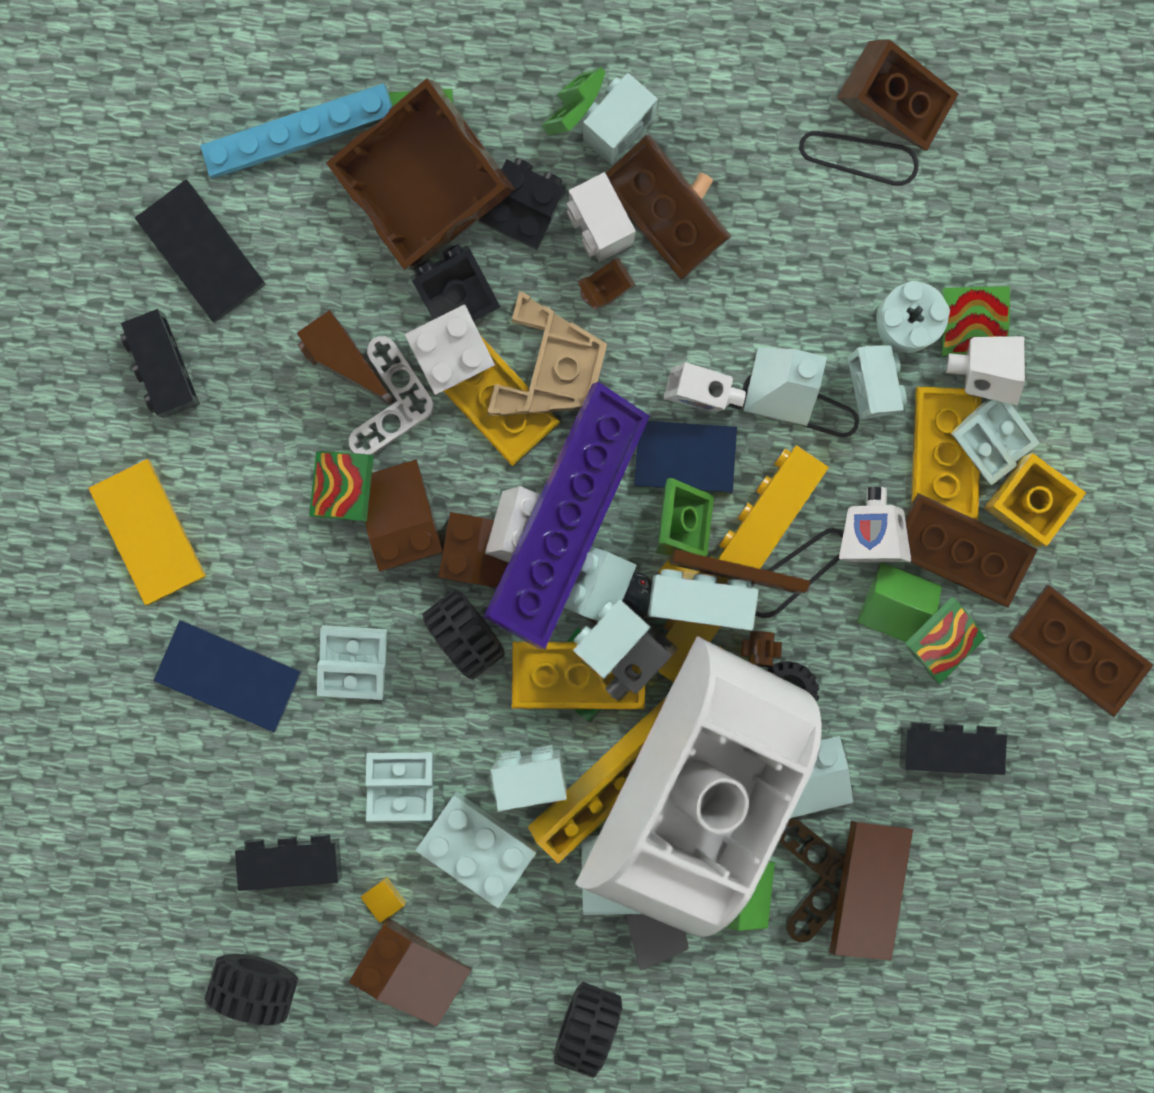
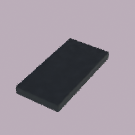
(200, 251)

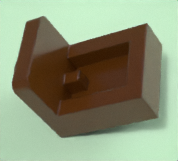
(606, 284)

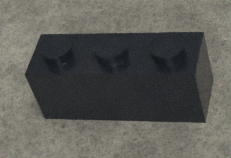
(158, 364)
(953, 749)
(288, 862)

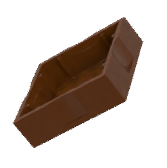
(420, 175)

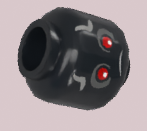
(638, 594)

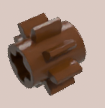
(761, 648)

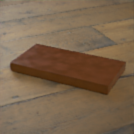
(666, 207)
(966, 550)
(739, 572)
(1080, 650)
(871, 890)

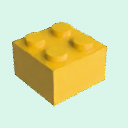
(1035, 500)

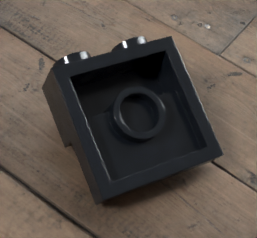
(530, 208)
(453, 283)

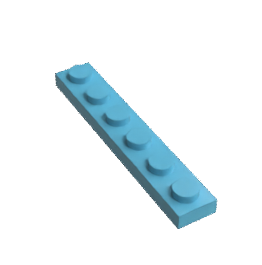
(296, 131)

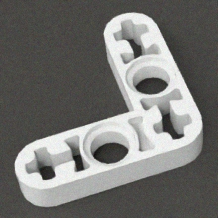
(400, 408)

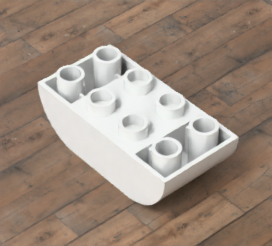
(707, 794)

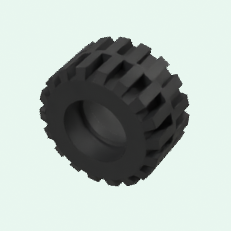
(463, 634)
(251, 989)
(588, 1030)

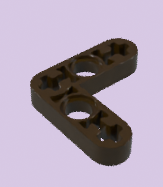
(825, 869)

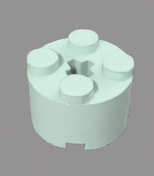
(930, 318)

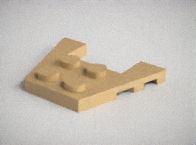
(564, 368)

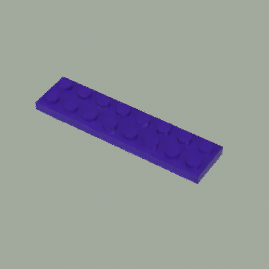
(567, 517)

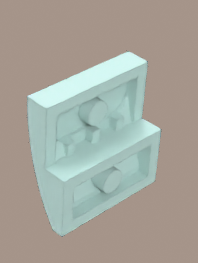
(994, 438)
(352, 662)
(399, 787)

